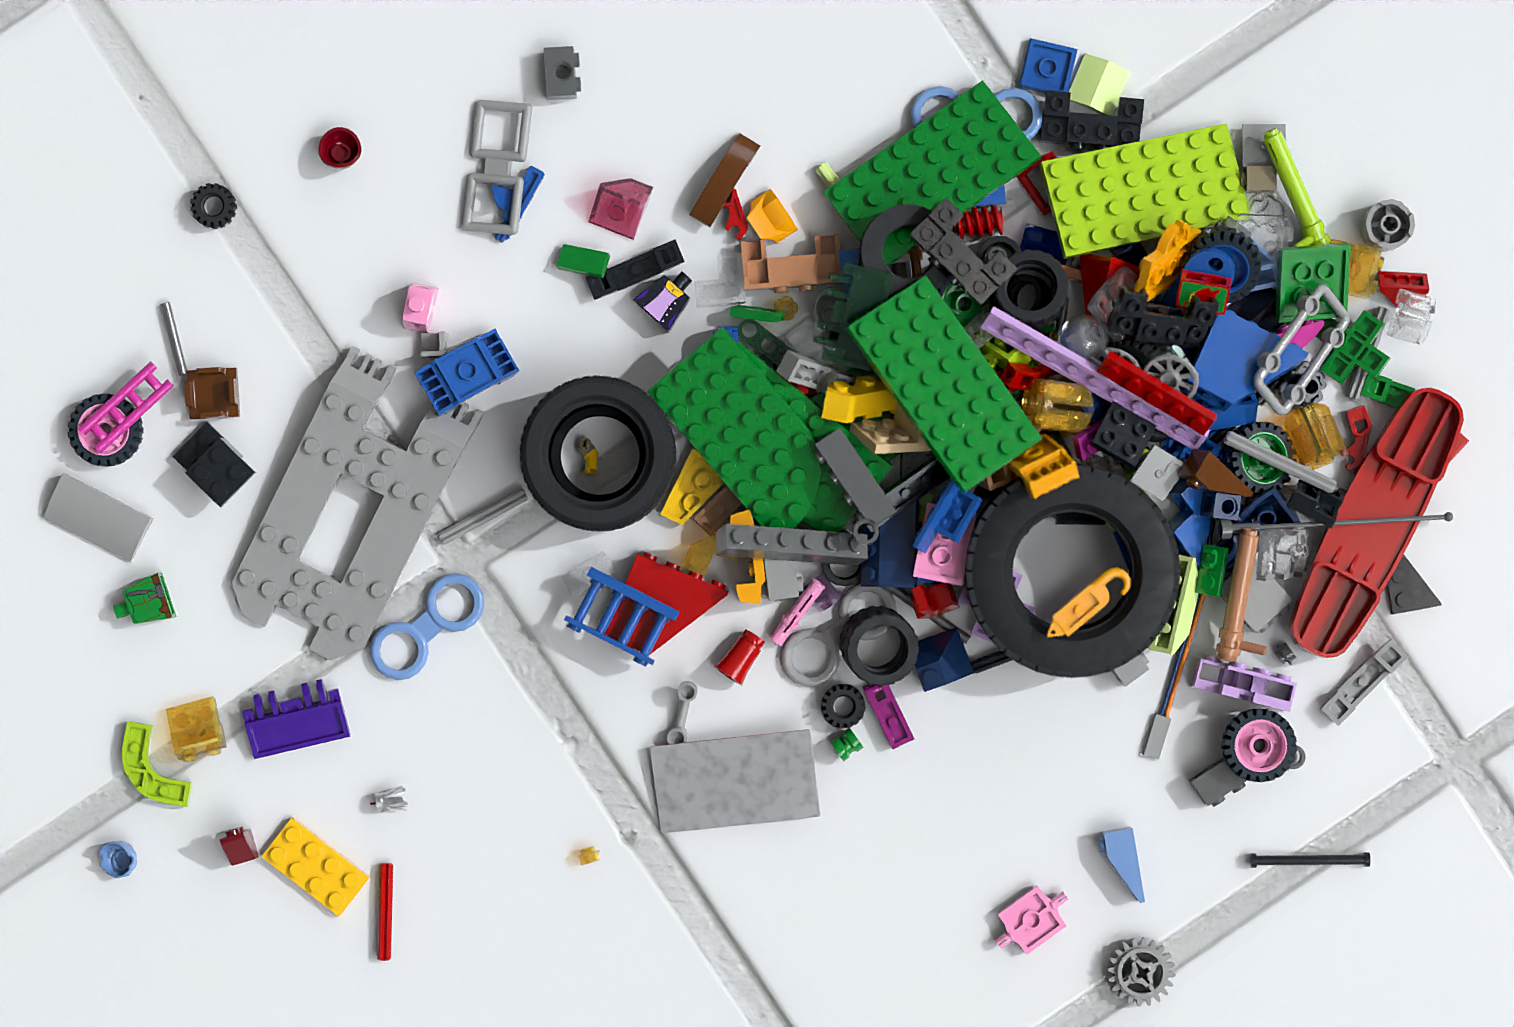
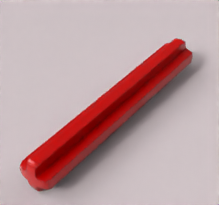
(385, 911)

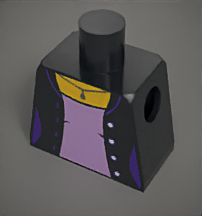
(665, 299)

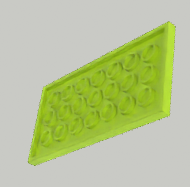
(1142, 187)

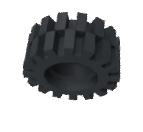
(205, 193)
(858, 706)

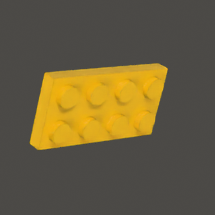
(315, 866)

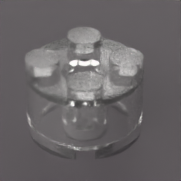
(1411, 316)

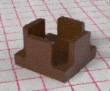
(212, 393)

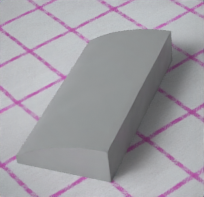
(97, 517)

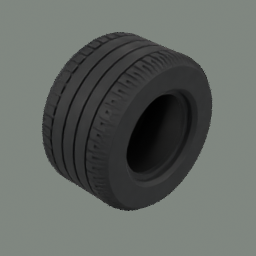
(554, 419)

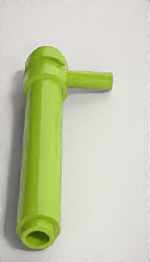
(1311, 226)

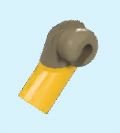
(589, 454)

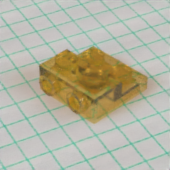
(1363, 267)
(196, 729)

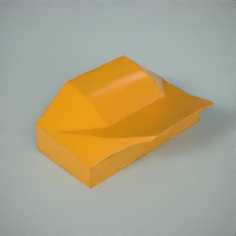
(770, 218)

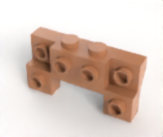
(790, 271)

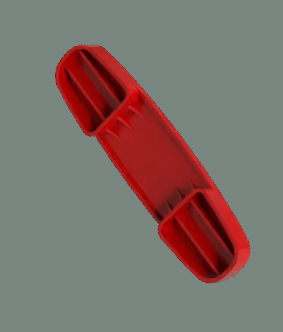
(1361, 558)

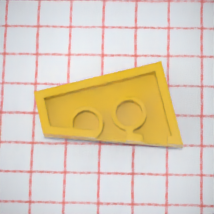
(692, 489)

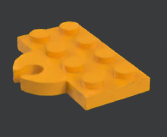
(1166, 262)

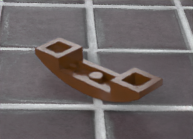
(724, 180)

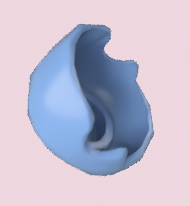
(118, 859)

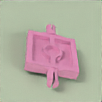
(1031, 919)

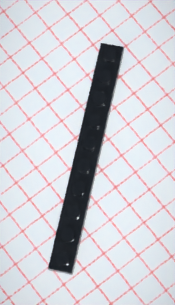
(929, 475)

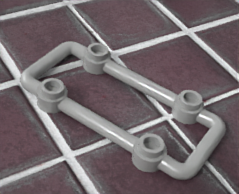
(1330, 337)

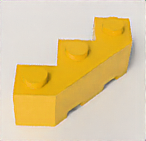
(864, 399)

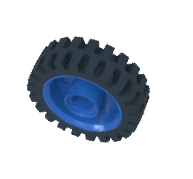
(1241, 251)

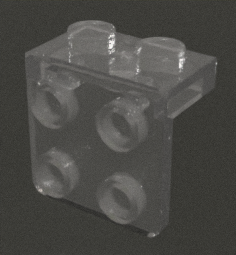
(1268, 231)

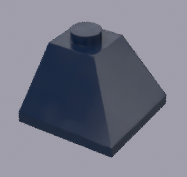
(942, 660)

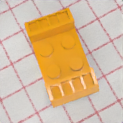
(1043, 467)
(750, 592)

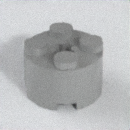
(1397, 216)

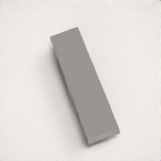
(811, 372)

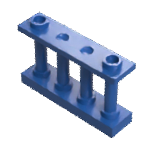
(641, 604)

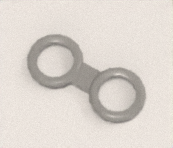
(831, 636)

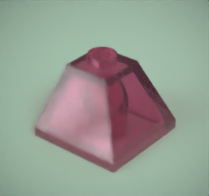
(621, 206)

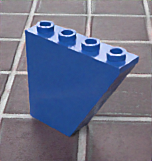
(1230, 357)

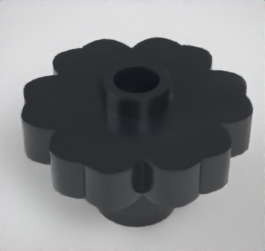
(1312, 390)

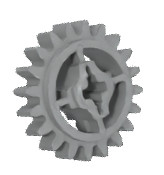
(1131, 977)

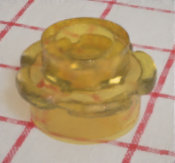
(792, 307)
(588, 855)

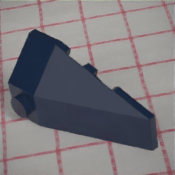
(1266, 508)

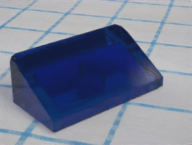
(1042, 239)

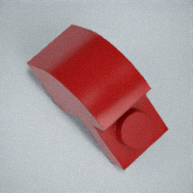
(934, 600)

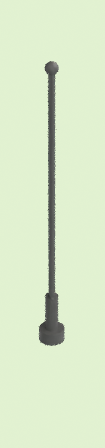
(1226, 528)

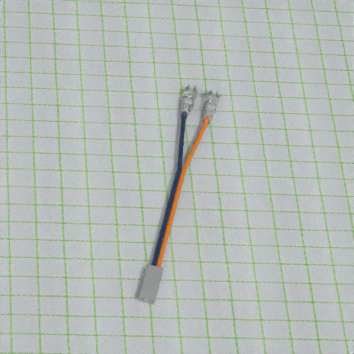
(1161, 723)

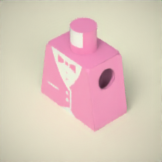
(419, 307)

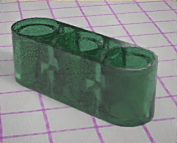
(761, 335)

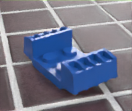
(466, 371)

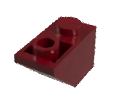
(239, 846)

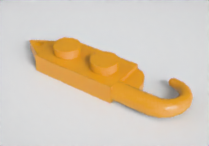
(1085, 603)

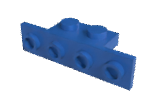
(948, 517)

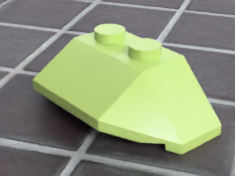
(1181, 618)

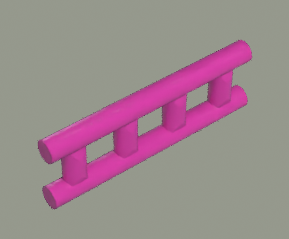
(110, 407)

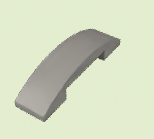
(1363, 681)

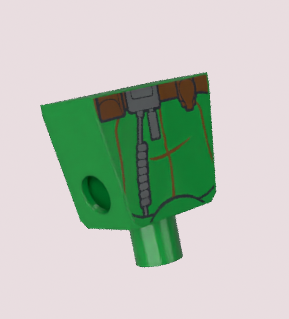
(146, 601)

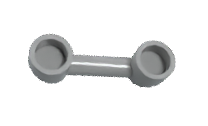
(686, 692)

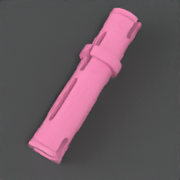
(798, 610)

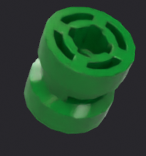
(846, 744)

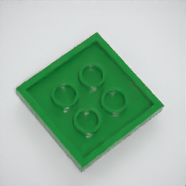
(1303, 270)

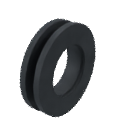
(874, 238)

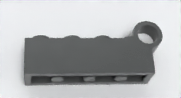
(856, 481)
(1219, 779)

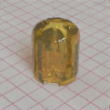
(1040, 398)
(1314, 435)

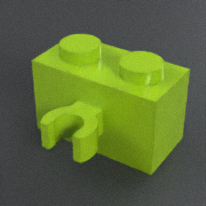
(1000, 353)

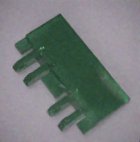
(867, 292)

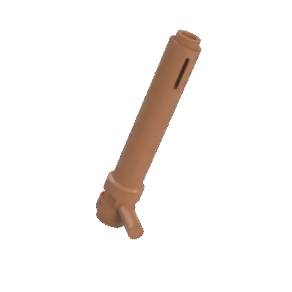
(1231, 633)

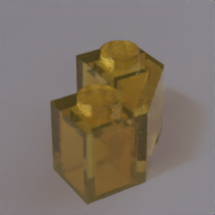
(701, 554)

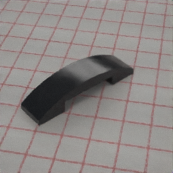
(636, 270)

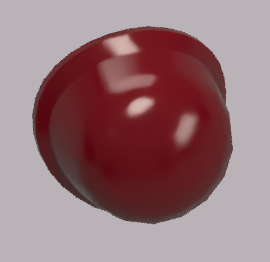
(339, 148)

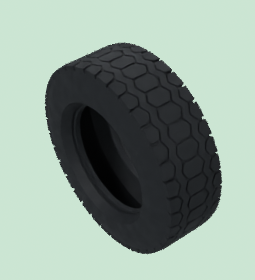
(1094, 646)

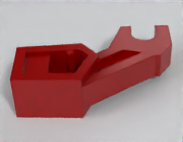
(736, 215)
(1021, 375)
(1360, 442)

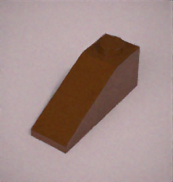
(1206, 472)

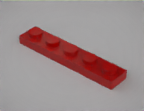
(1156, 393)

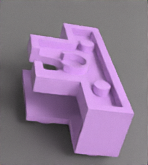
(1244, 684)

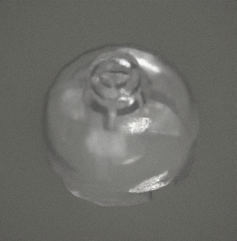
(1083, 336)

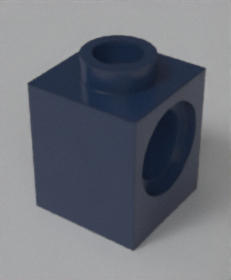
(1212, 505)

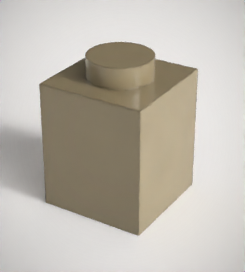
(1259, 179)

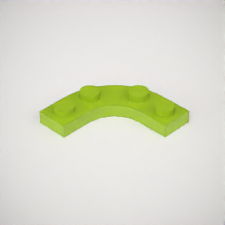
(141, 773)

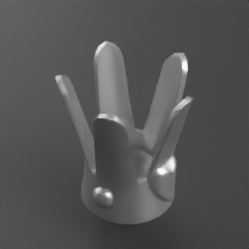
(388, 801)

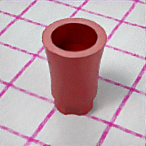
(740, 657)

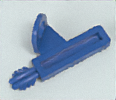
(503, 196)

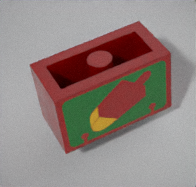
(1204, 287)

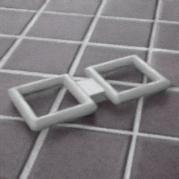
(497, 167)

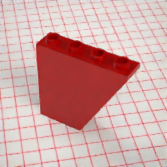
(670, 586)

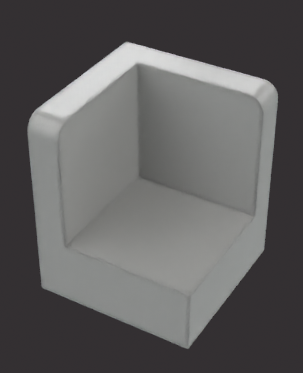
(433, 344)

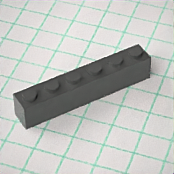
(790, 544)

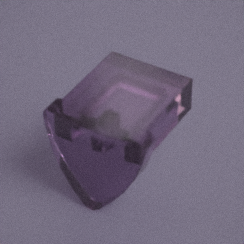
(828, 596)

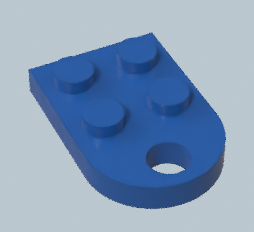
(1200, 263)

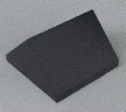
(1258, 307)

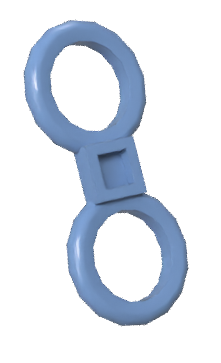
(1003, 95)
(427, 626)

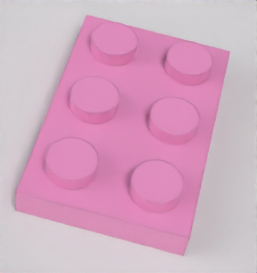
(944, 557)

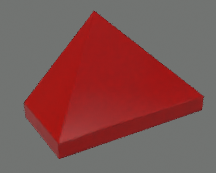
(1391, 282)

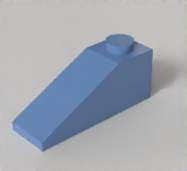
(1122, 854)

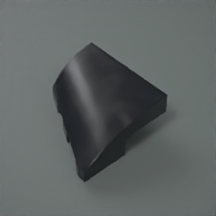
(1316, 503)

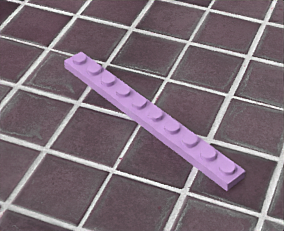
(1084, 373)

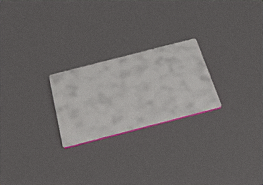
(735, 781)

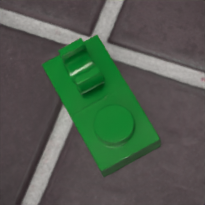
(1212, 570)

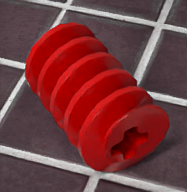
(980, 222)

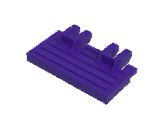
(296, 725)

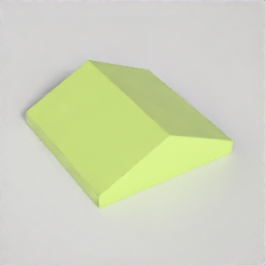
(1098, 84)

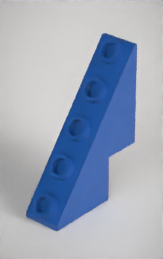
(1187, 525)

